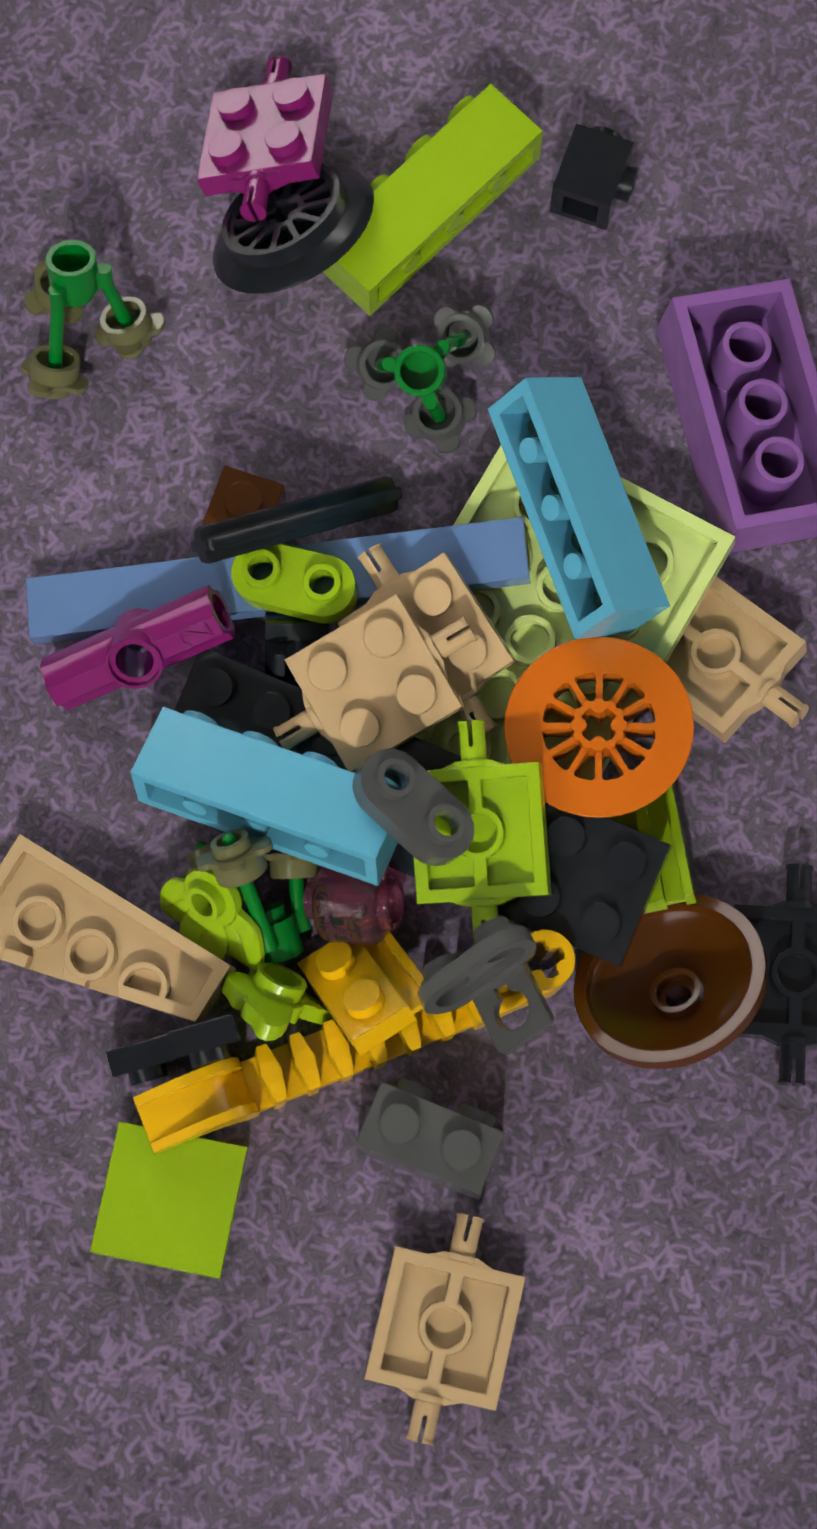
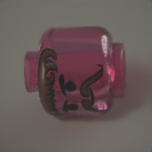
(353, 909)

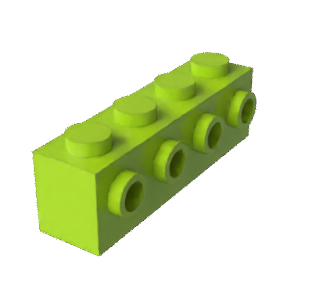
(437, 194)

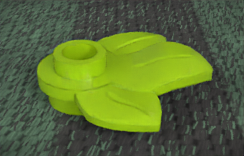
(213, 917)

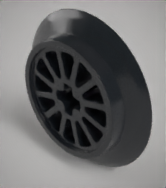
(300, 237)

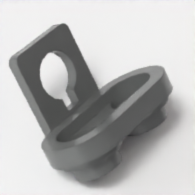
(477, 975)

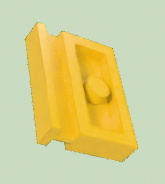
(365, 989)

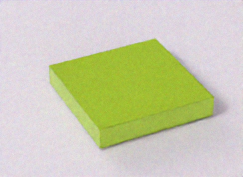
(169, 1205)

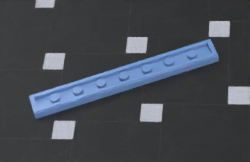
(90, 601)

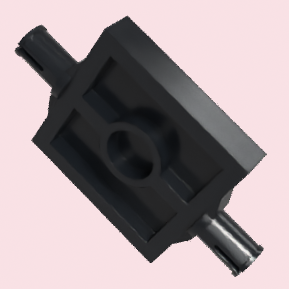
(790, 999)

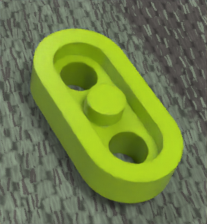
(292, 581)

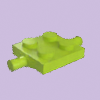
(509, 836)

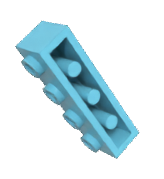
(578, 507)
(258, 787)

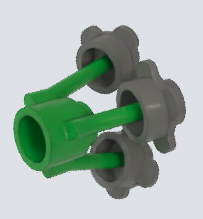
(423, 372)

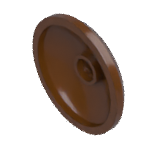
(677, 954)

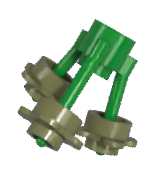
(61, 289)
(242, 859)

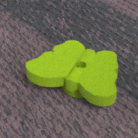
(272, 999)

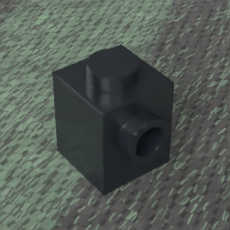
(594, 176)

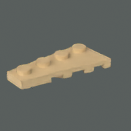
(94, 938)

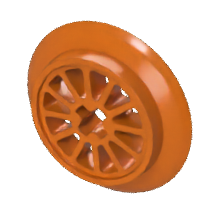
(601, 661)

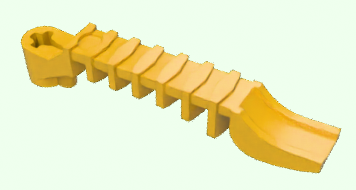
(239, 1091)

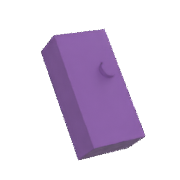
(747, 408)

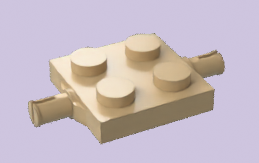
(436, 598)
(736, 662)
(374, 682)
(445, 1328)

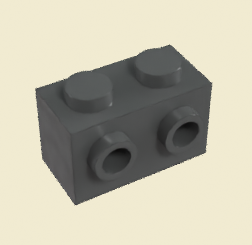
(430, 1139)

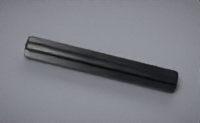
(295, 519)

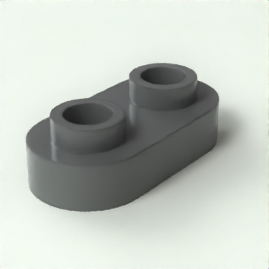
(411, 812)

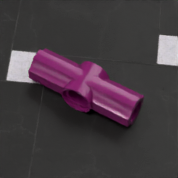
(168, 632)

